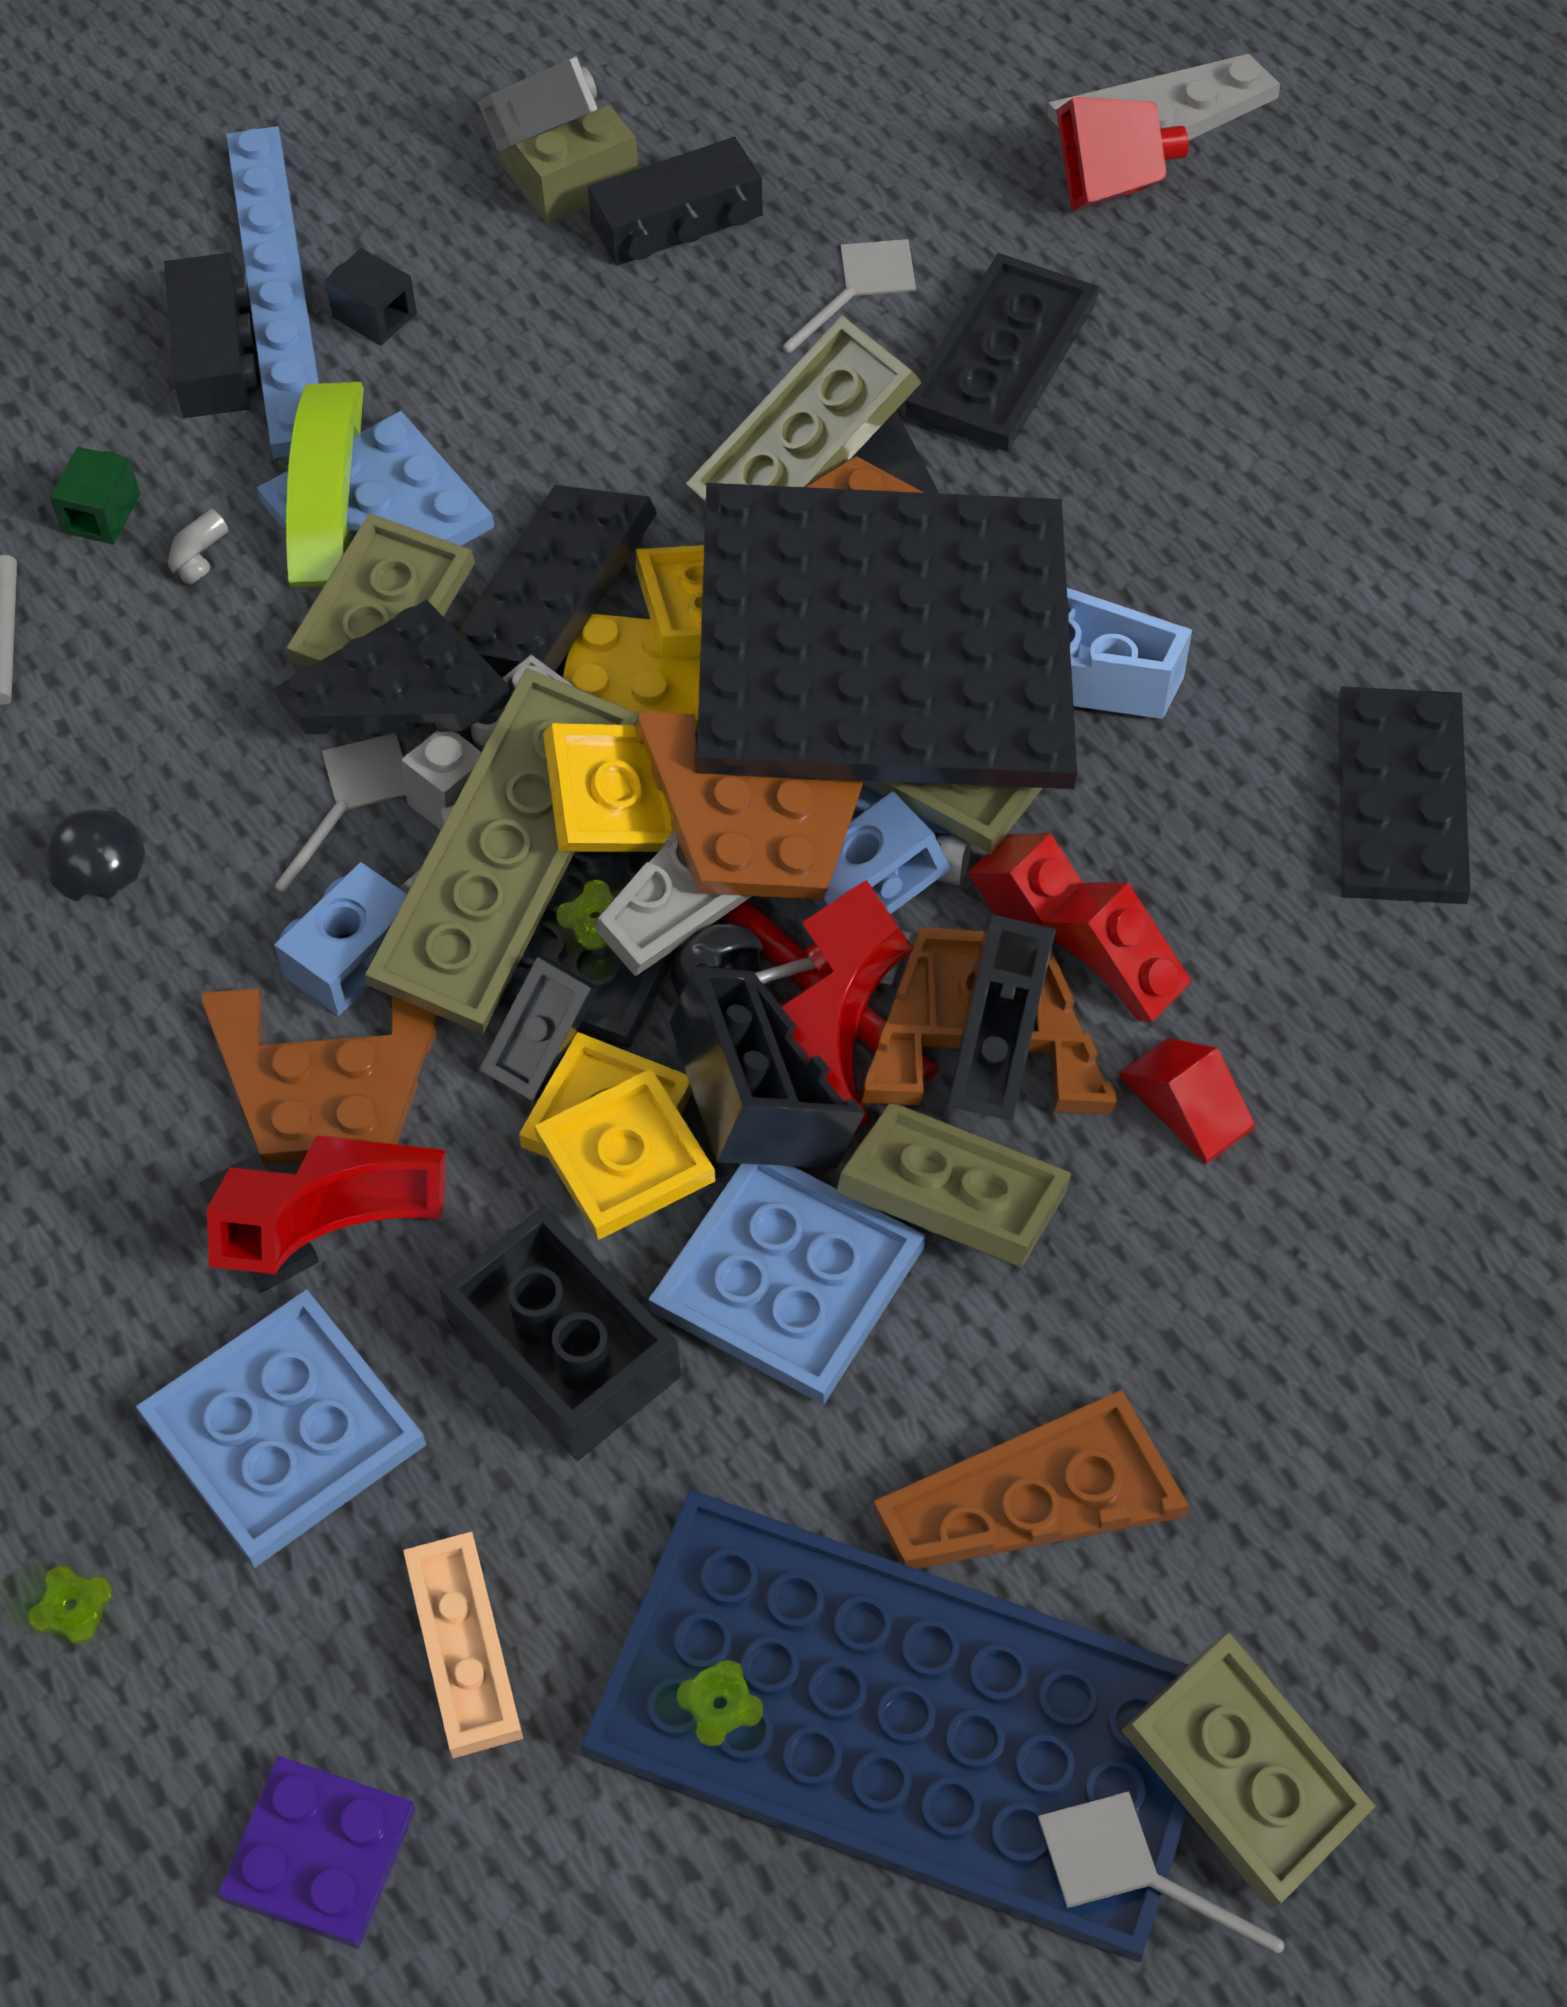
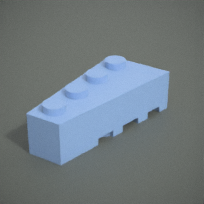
(1124, 657)

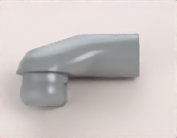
(191, 541)

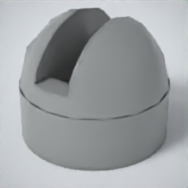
(957, 853)

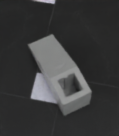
(539, 103)
(443, 762)

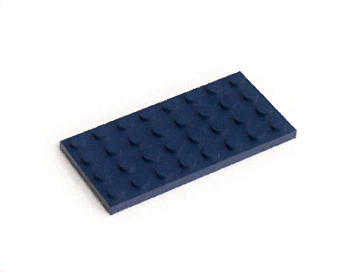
(892, 1716)

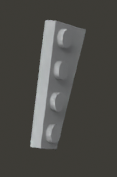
(1198, 95)
(660, 910)

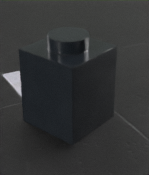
(371, 296)

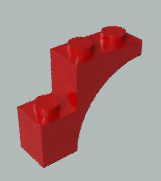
(1095, 921)
(853, 952)
(341, 1183)

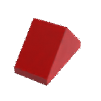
(1191, 1095)

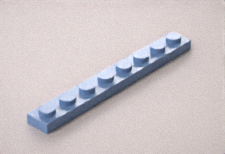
(273, 278)

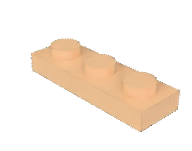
(462, 1645)

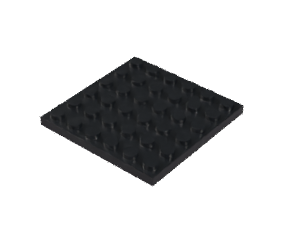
(885, 637)

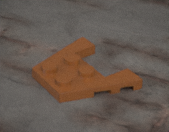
(747, 830)
(932, 1013)
(321, 1086)

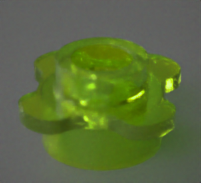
(576, 914)
(75, 1624)
(719, 1681)

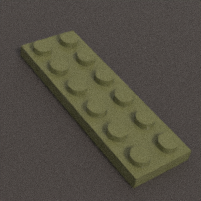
(489, 866)

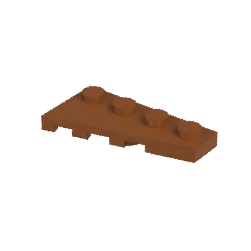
(1044, 1487)

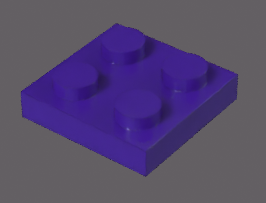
(317, 1852)

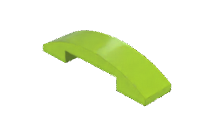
(320, 480)

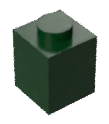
(95, 495)

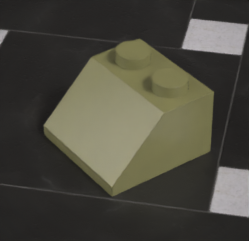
(565, 160)

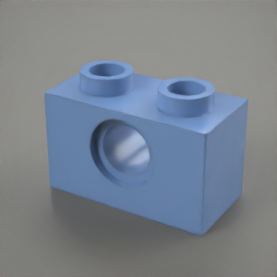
(891, 852)
(333, 967)

